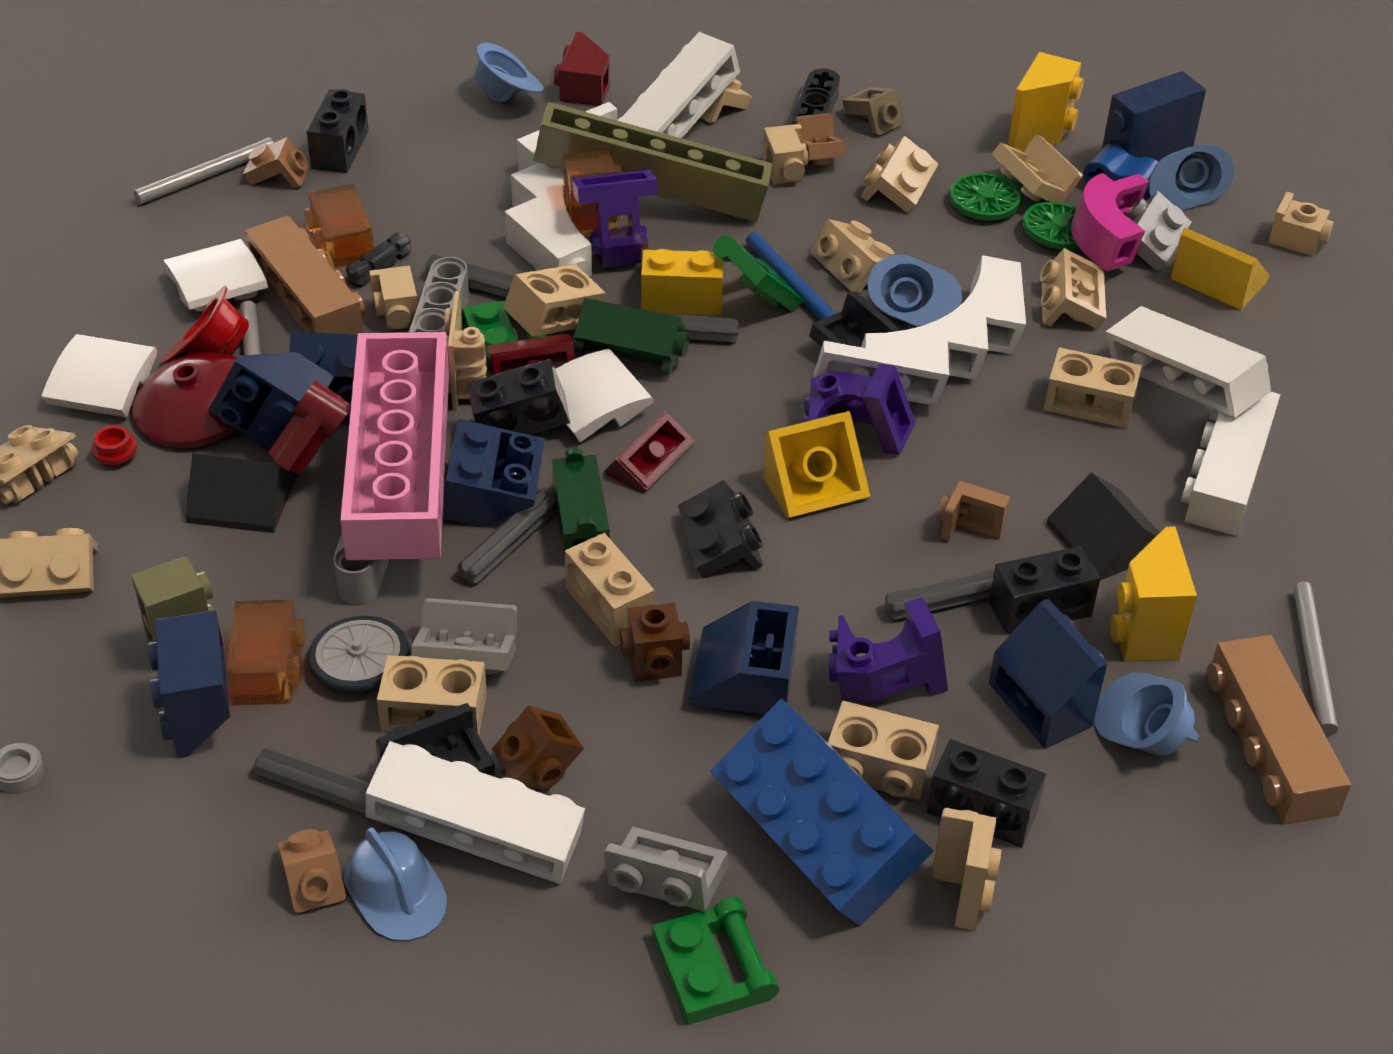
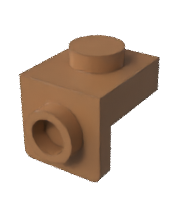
(820, 138)
(276, 158)
(974, 510)
(311, 869)

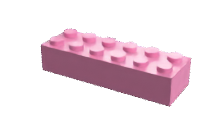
(396, 447)

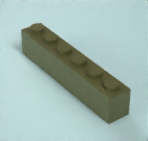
(682, 167)

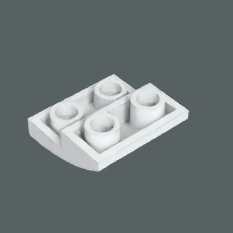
(206, 271)
(99, 375)
(599, 391)

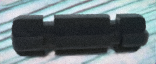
(378, 258)

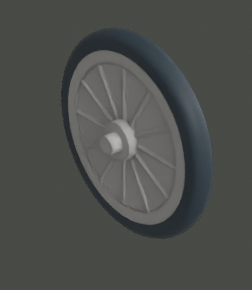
(354, 651)

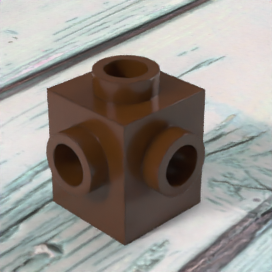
(655, 641)
(537, 748)

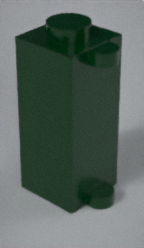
(631, 333)
(578, 498)

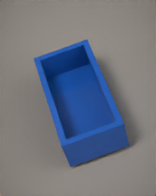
(821, 812)

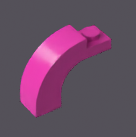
(1102, 223)

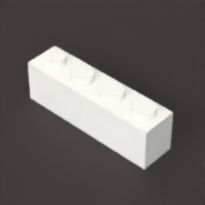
(685, 87)
(1190, 361)
(1228, 466)
(474, 811)

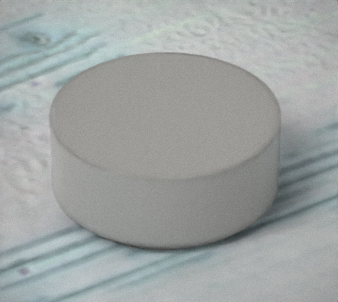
(20, 768)

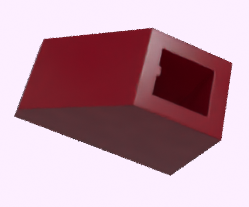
(583, 73)

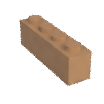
(305, 279)
(1278, 730)

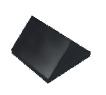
(237, 492)
(1103, 524)

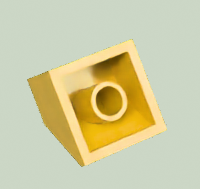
(1046, 101)
(682, 282)
(1154, 602)

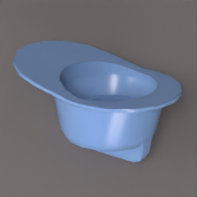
(502, 73)
(1193, 175)
(913, 290)
(1146, 714)
(395, 886)

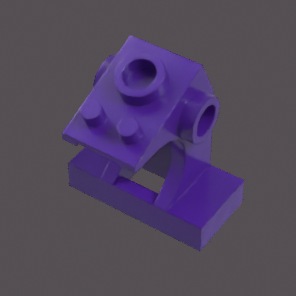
(615, 196)
(870, 399)
(893, 665)

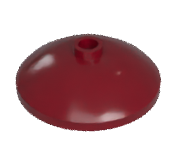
(176, 400)

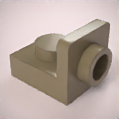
(878, 105)

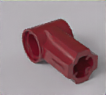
(314, 419)

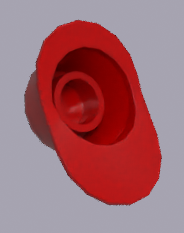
(216, 329)

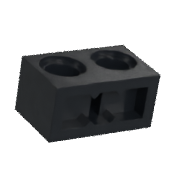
(337, 131)
(521, 399)
(1060, 576)
(989, 786)

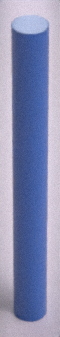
(774, 260)

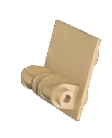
(465, 353)
(33, 456)

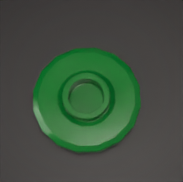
(985, 196)
(1051, 224)

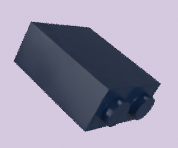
(1156, 116)

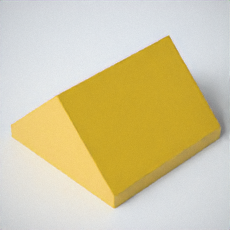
(1217, 269)
(814, 465)

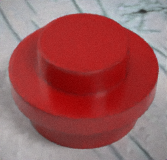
(113, 445)

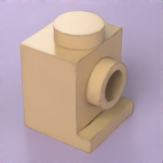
(786, 152)
(1300, 226)
(394, 296)

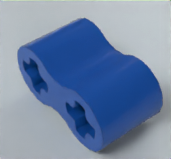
(1118, 164)

